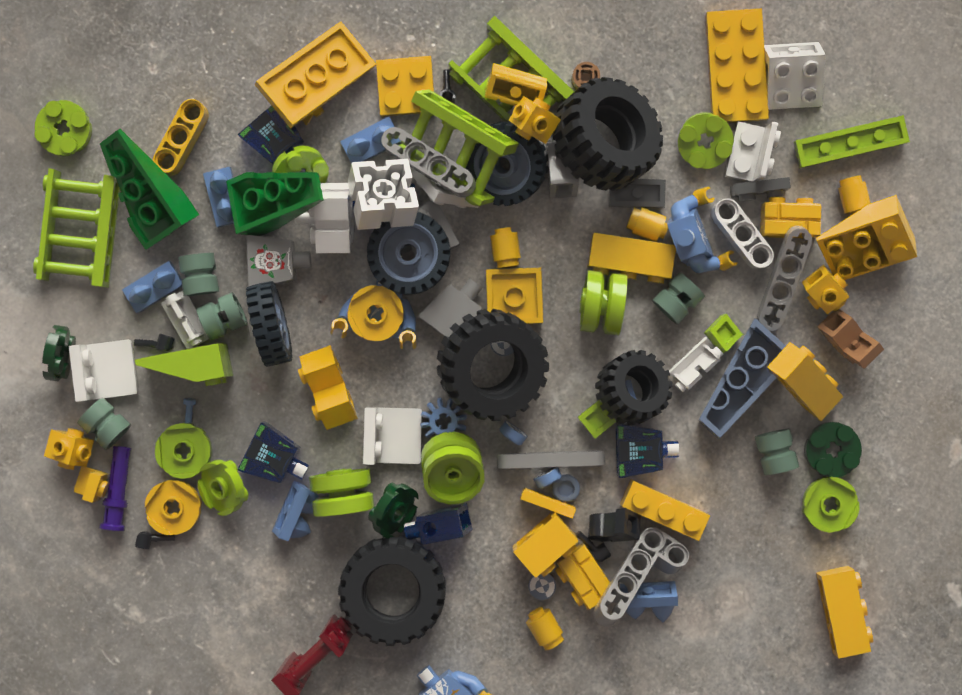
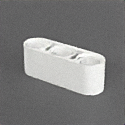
(754, 241)

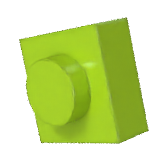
(723, 333)
(596, 420)

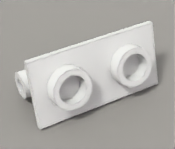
(185, 319)
(685, 372)

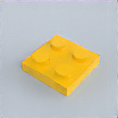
(399, 81)
(516, 292)

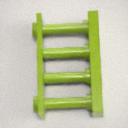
(517, 53)
(475, 132)
(101, 244)

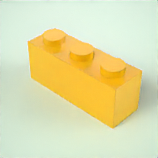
(631, 257)
(806, 380)
(664, 509)
(844, 611)

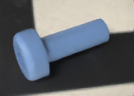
(189, 402)

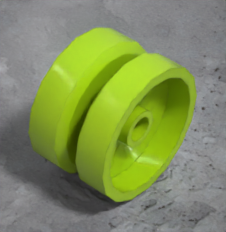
(601, 302)
(452, 468)
(341, 490)

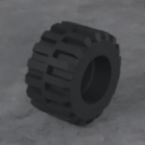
(649, 375)

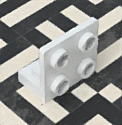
(795, 75)
(752, 152)
(103, 370)
(392, 435)

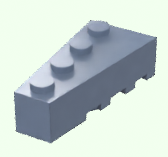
(743, 379)

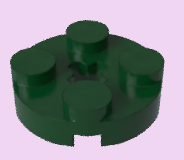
(57, 353)
(819, 440)
(394, 509)

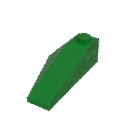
(151, 197)
(271, 199)

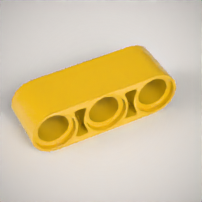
(181, 123)

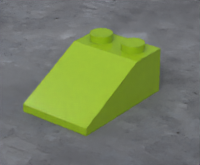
(197, 364)

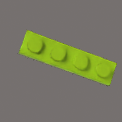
(851, 141)

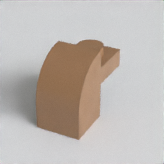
(849, 339)

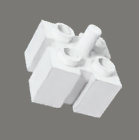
(382, 194)
(331, 220)

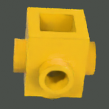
(534, 119)
(826, 290)
(69, 448)

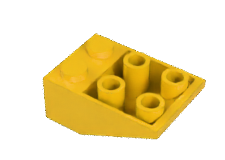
(869, 240)

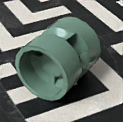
(198, 274)
(671, 305)
(213, 321)
(104, 423)
(776, 447)

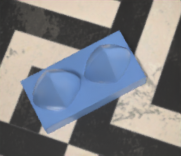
(368, 142)
(219, 196)
(153, 287)
(289, 522)
(657, 595)

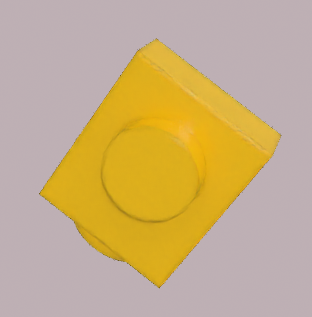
(91, 484)

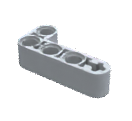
(634, 578)

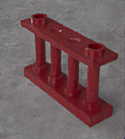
(297, 668)

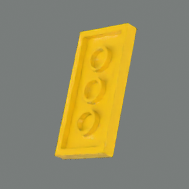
(737, 65)
(315, 74)

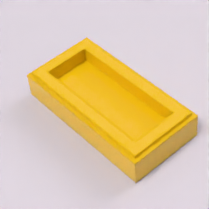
(548, 502)

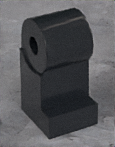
(613, 526)

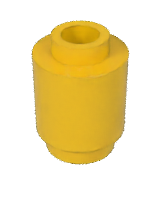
(853, 194)
(647, 224)
(505, 248)
(545, 628)

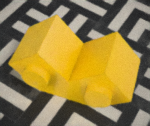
(328, 387)

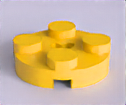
(360, 309)
(174, 523)

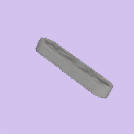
(430, 159)
(779, 277)
(550, 459)

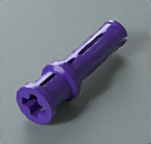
(115, 499)

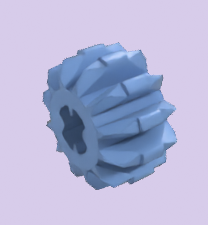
(436, 415)

